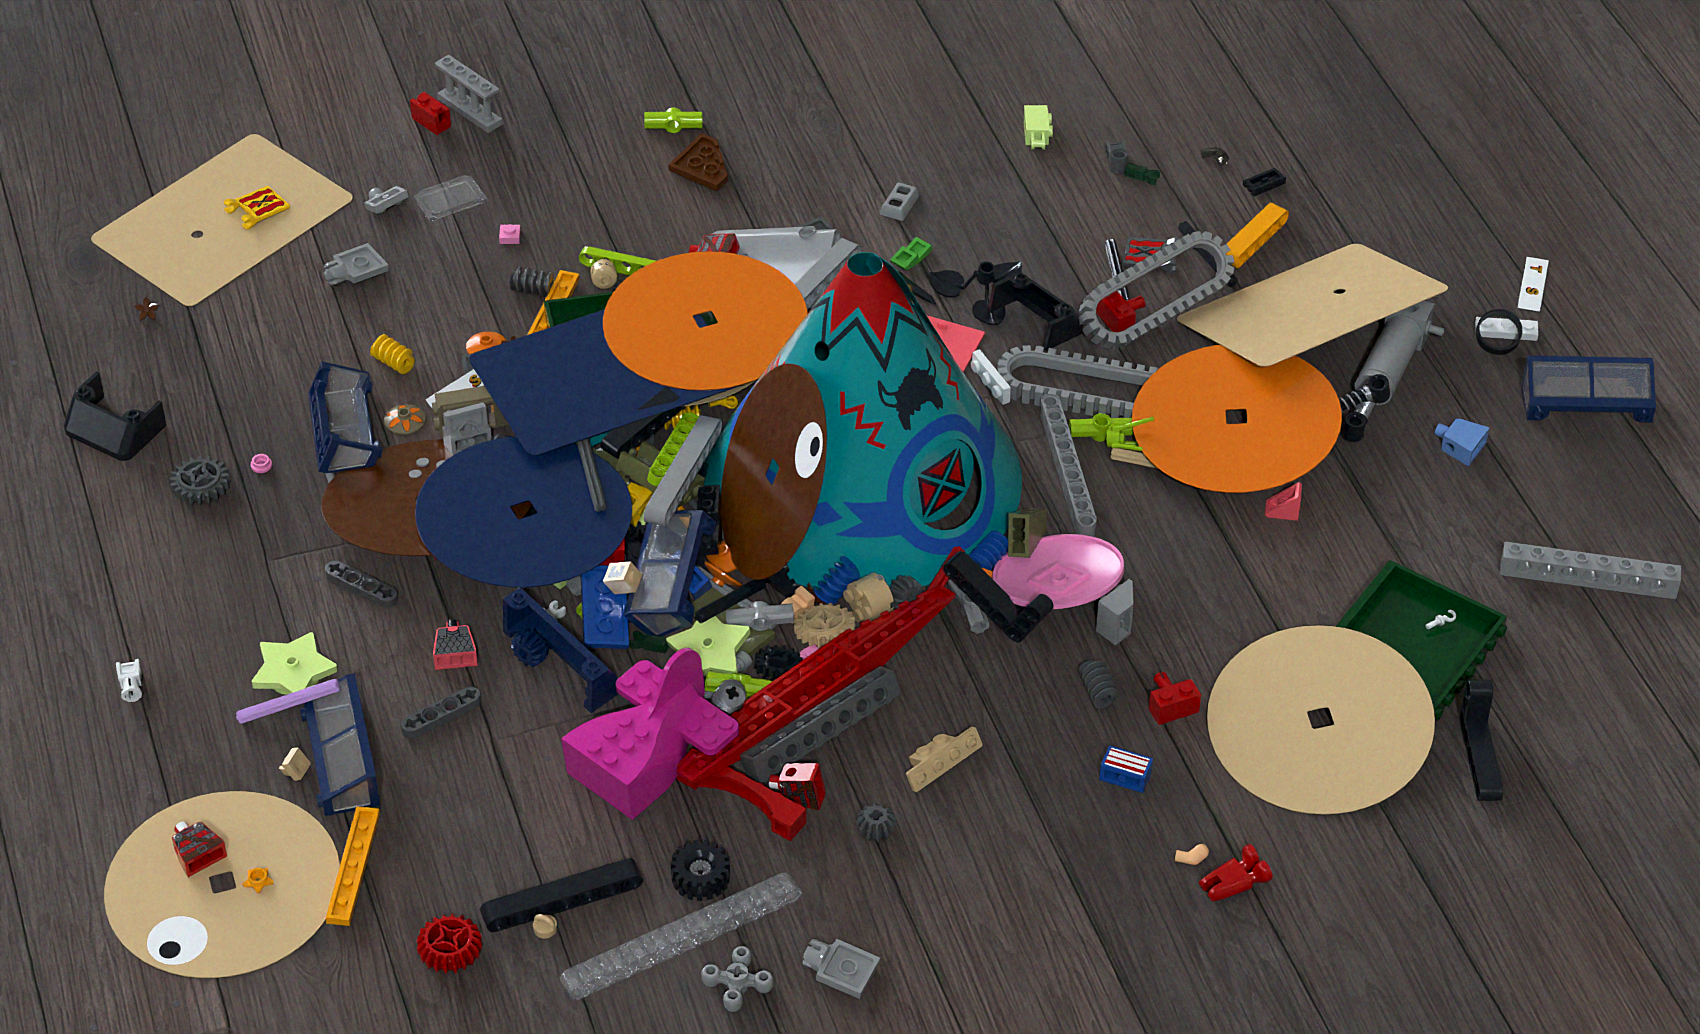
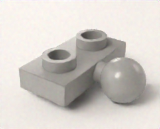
(381, 200)

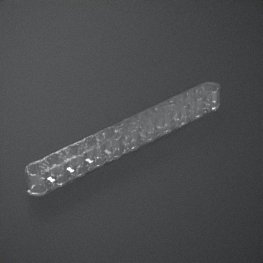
(680, 936)

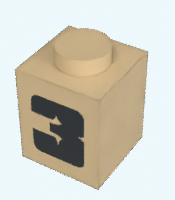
(622, 578)

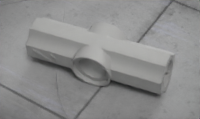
(761, 615)

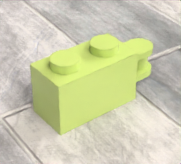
(1037, 126)

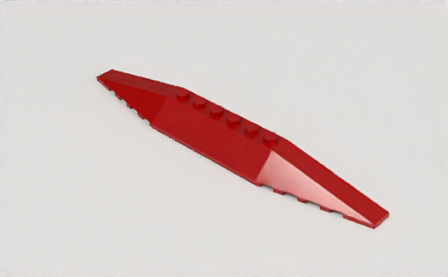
(820, 677)

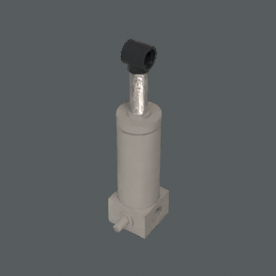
(1390, 356)

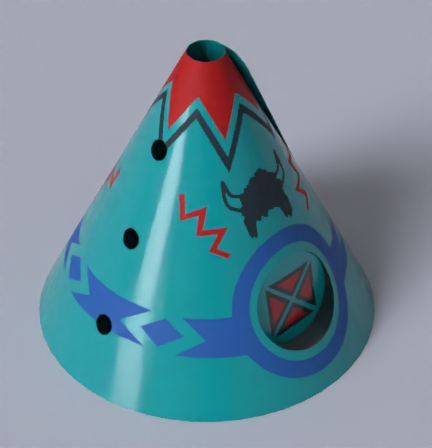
(891, 434)

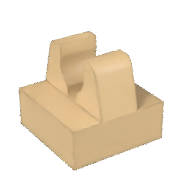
(295, 764)

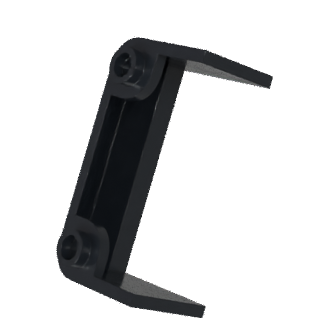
(1061, 316)
(105, 431)

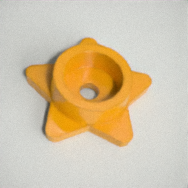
(258, 873)

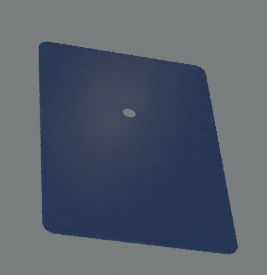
(568, 385)

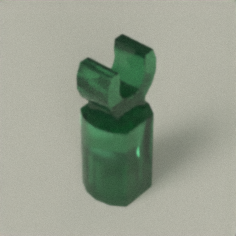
(1142, 173)
(649, 642)

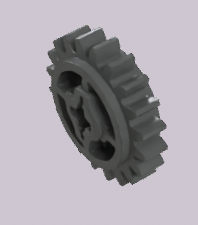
(199, 480)

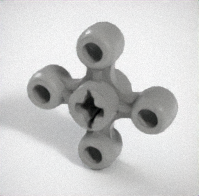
(737, 978)

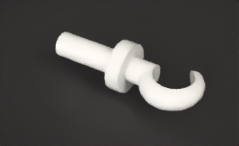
(1440, 620)

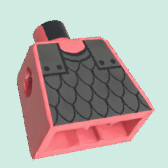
(454, 647)

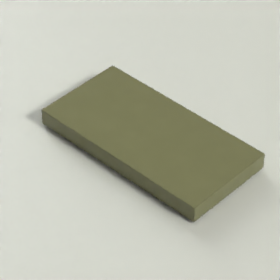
(755, 640)

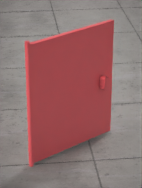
(958, 339)

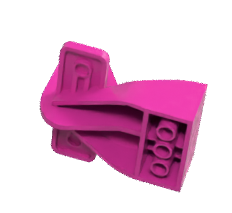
(636, 751)

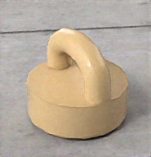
(544, 926)

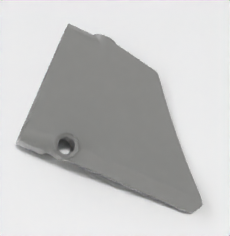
(786, 249)

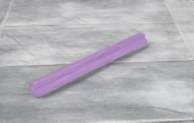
(288, 701)

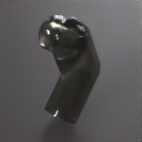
(1217, 153)

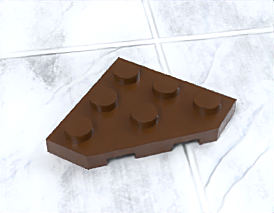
(701, 163)

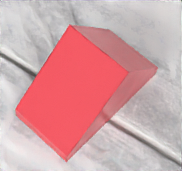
(1285, 503)

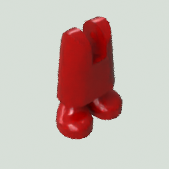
(1233, 877)

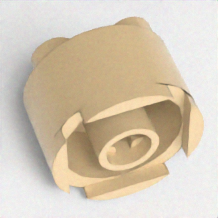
(868, 597)

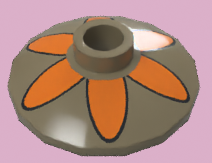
(404, 419)

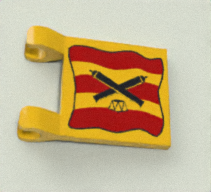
(258, 205)

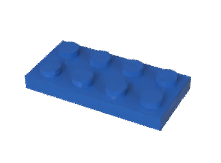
(602, 612)

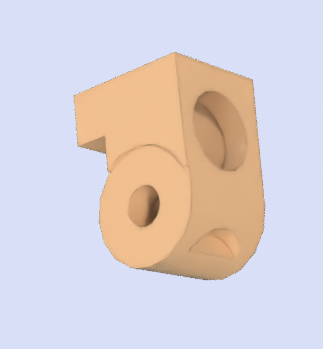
(801, 600)

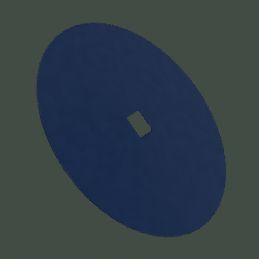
(473, 531)

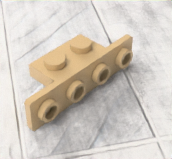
(940, 756)

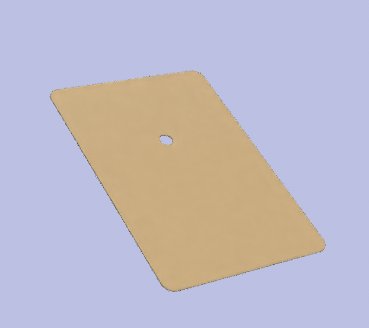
(157, 233)
(1300, 305)

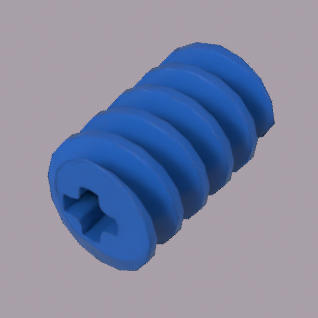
(990, 550)
(837, 582)

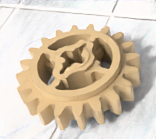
(823, 624)

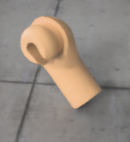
(1194, 856)

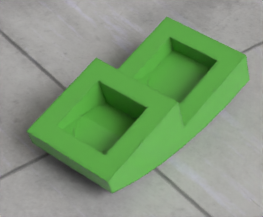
(912, 254)

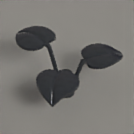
(949, 284)

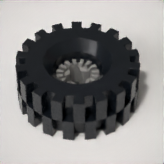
(700, 857)

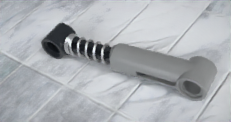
(1376, 391)

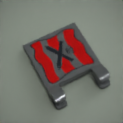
(1141, 248)

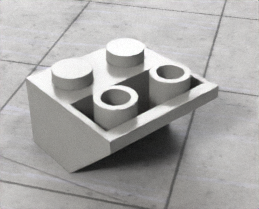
(1116, 613)

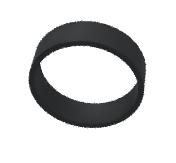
(1499, 312)

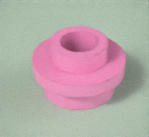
(261, 463)

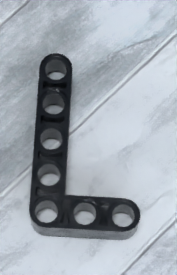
(994, 601)
(1478, 740)

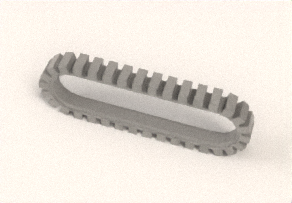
(1125, 337)
(1074, 365)

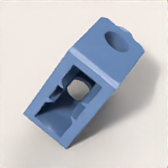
(1463, 439)

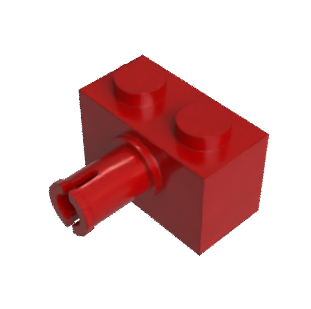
(1118, 312)
(1173, 700)

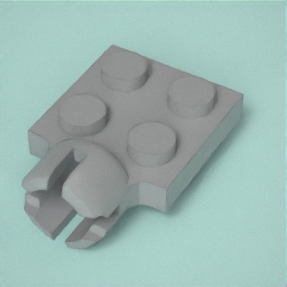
(354, 265)
(841, 965)

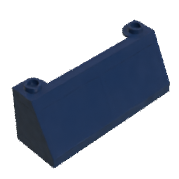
(523, 612)

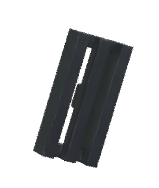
(1266, 182)

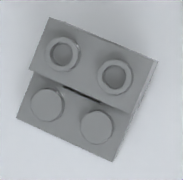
(465, 427)

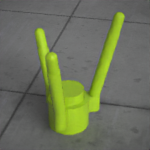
(1118, 440)

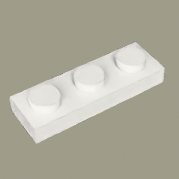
(1507, 329)
(990, 377)

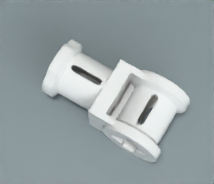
(130, 679)

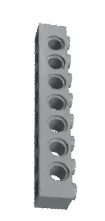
(1590, 570)

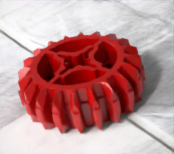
(449, 949)

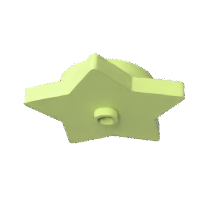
(714, 643)
(292, 666)

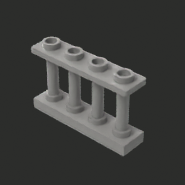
(463, 104)

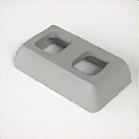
(908, 201)

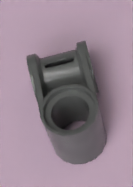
(1117, 156)

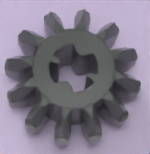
(904, 589)
(875, 822)

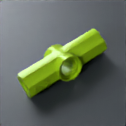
(673, 120)
(1097, 427)
(751, 685)

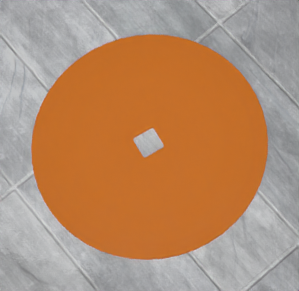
(654, 327)
(1287, 430)

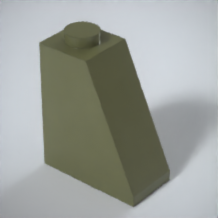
(1025, 531)

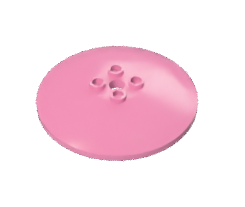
(1063, 567)

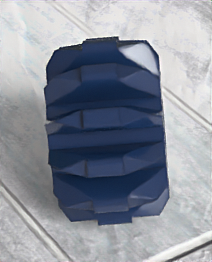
(529, 647)

